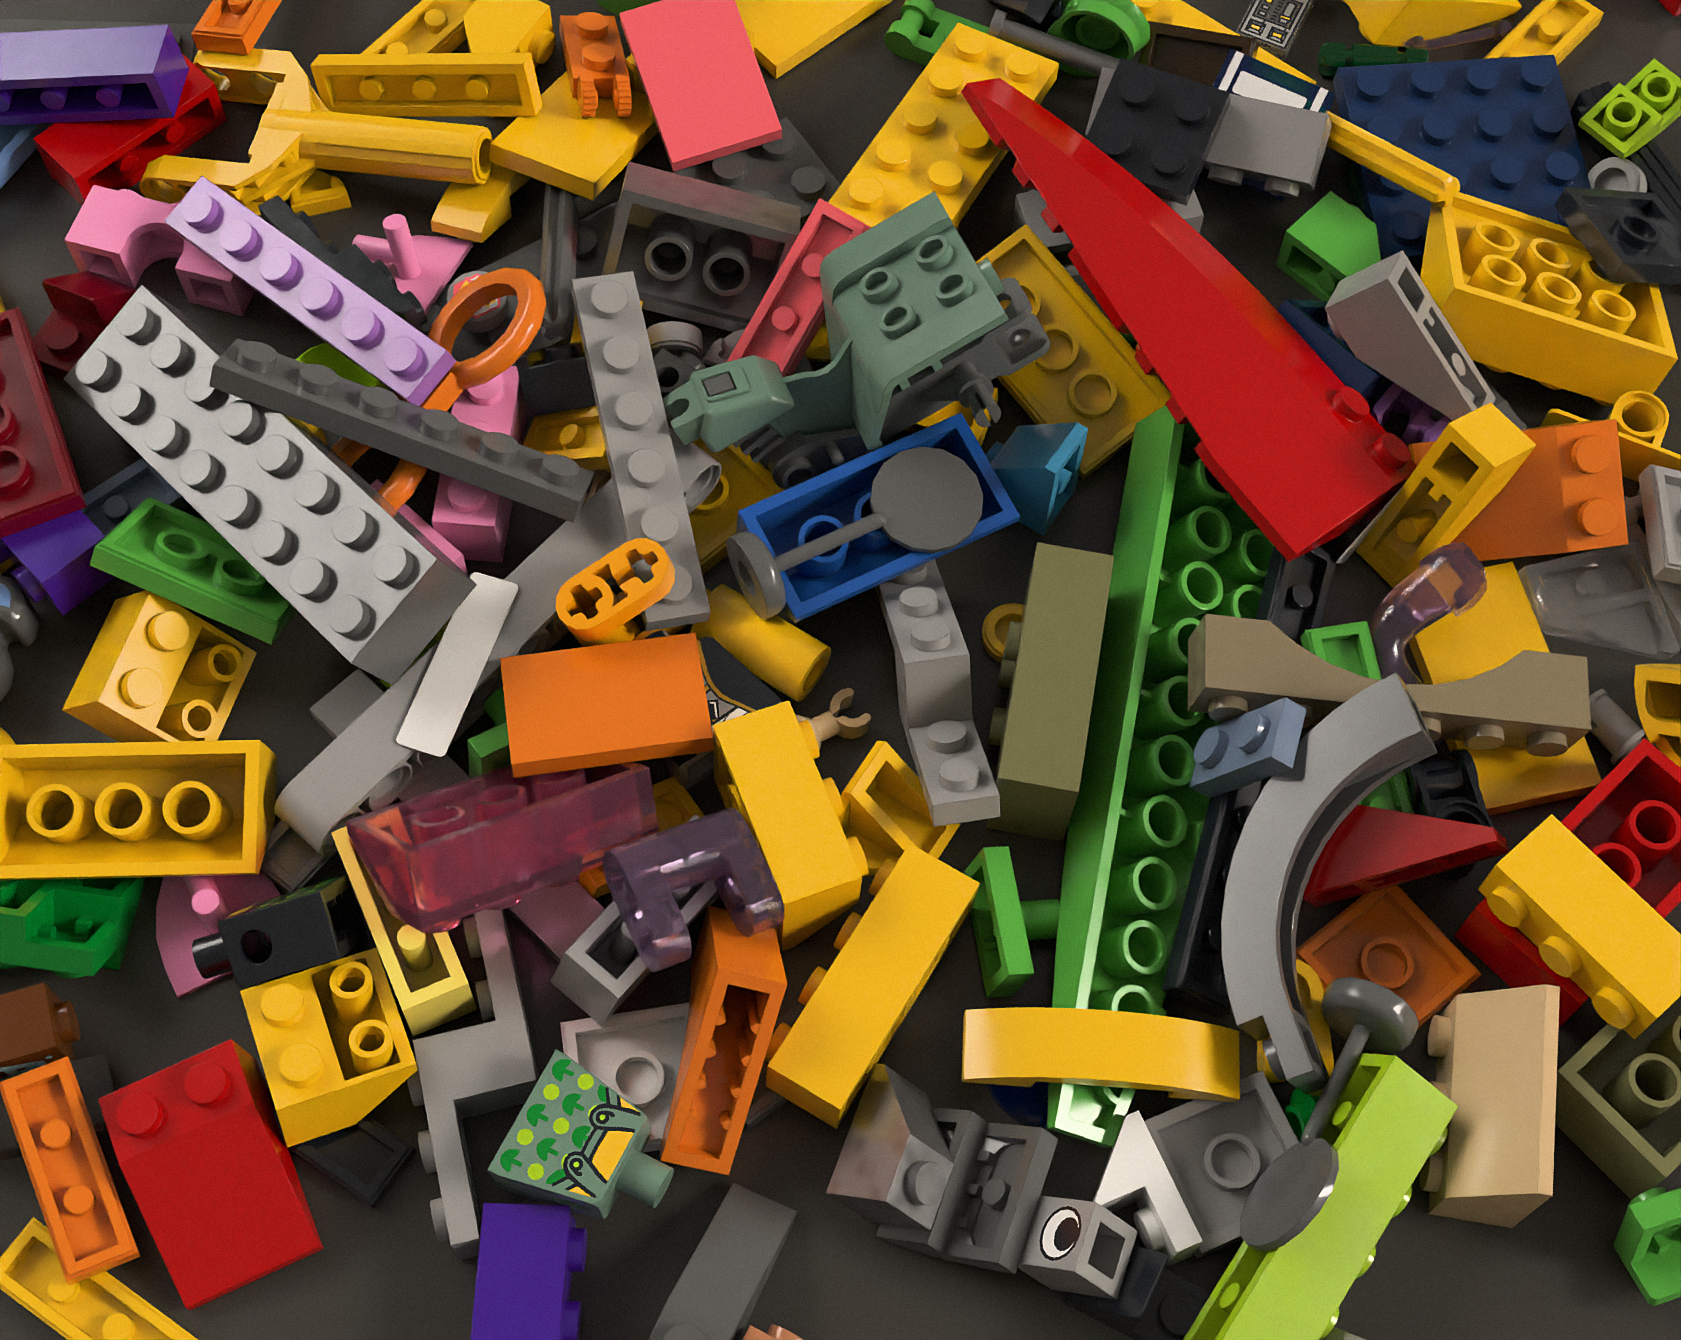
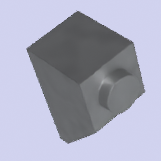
(893, 1155)

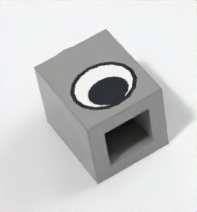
(1077, 1247)

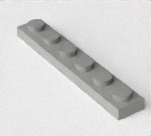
(639, 440)

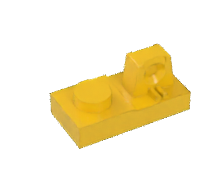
(572, 435)

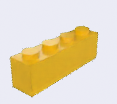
(870, 985)

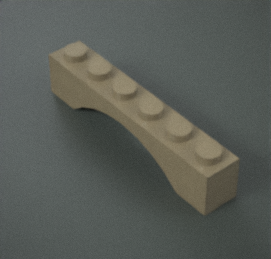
(1525, 703)

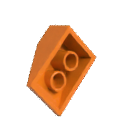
(1557, 500)

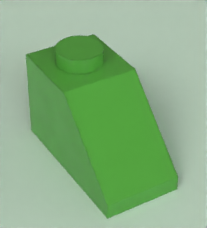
(1328, 246)

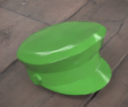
(1102, 25)

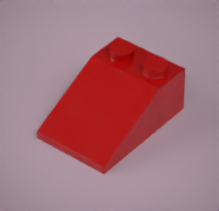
(211, 1172)

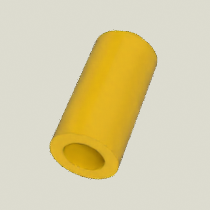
(768, 647)

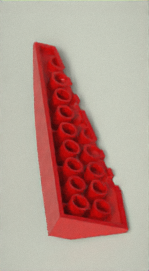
(1263, 402)

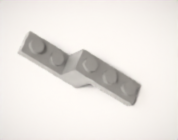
(937, 697)
(472, 1075)

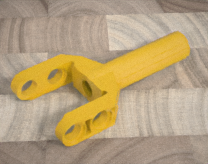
(304, 136)

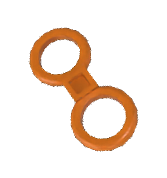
(469, 372)

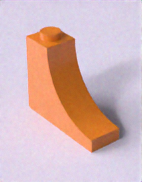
(728, 1029)

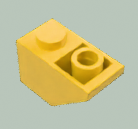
(510, 28)

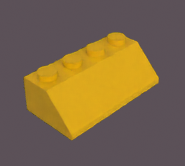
(135, 809)

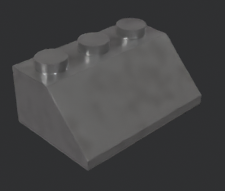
(698, 246)

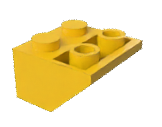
(158, 674)
(329, 1044)

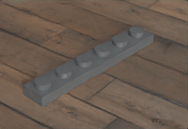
(402, 429)

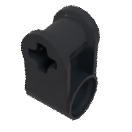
(1448, 791)

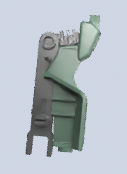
(906, 337)

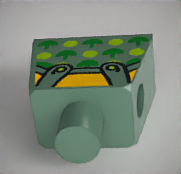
(579, 1145)

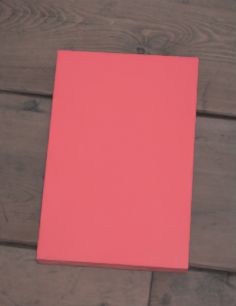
(700, 79)

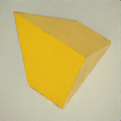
(889, 810)

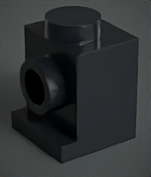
(555, 382)

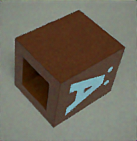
(35, 1029)

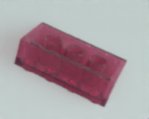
(499, 839)

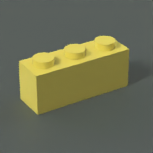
(419, 964)

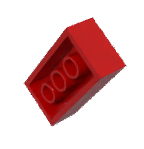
(1634, 830)

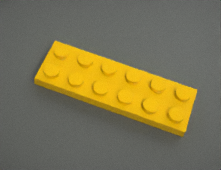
(934, 134)

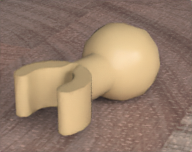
(829, 724)

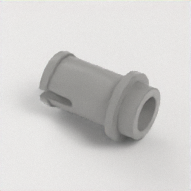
(1613, 727)

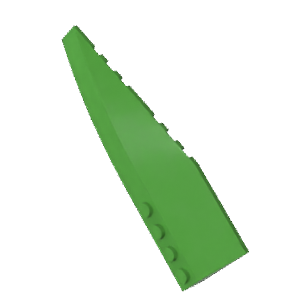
(1136, 821)

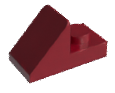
(81, 312)

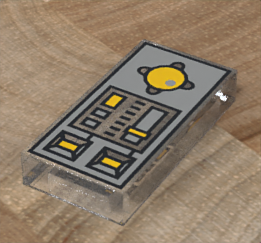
(1275, 24)

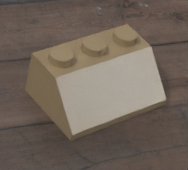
(1501, 1071)

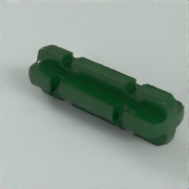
(1335, 55)

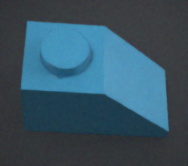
(1040, 469)

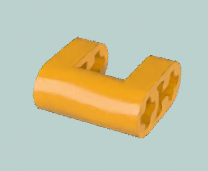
(601, 616)

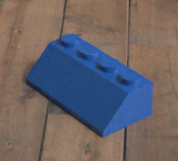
(843, 498)

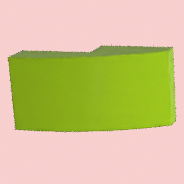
(1635, 112)

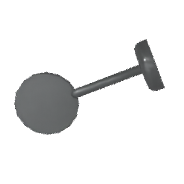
(917, 499)
(1305, 1174)

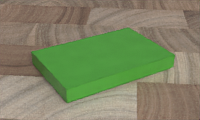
(193, 567)

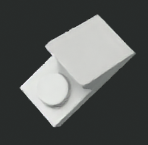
(1140, 1176)

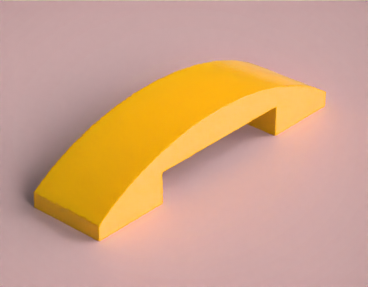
(1101, 1050)

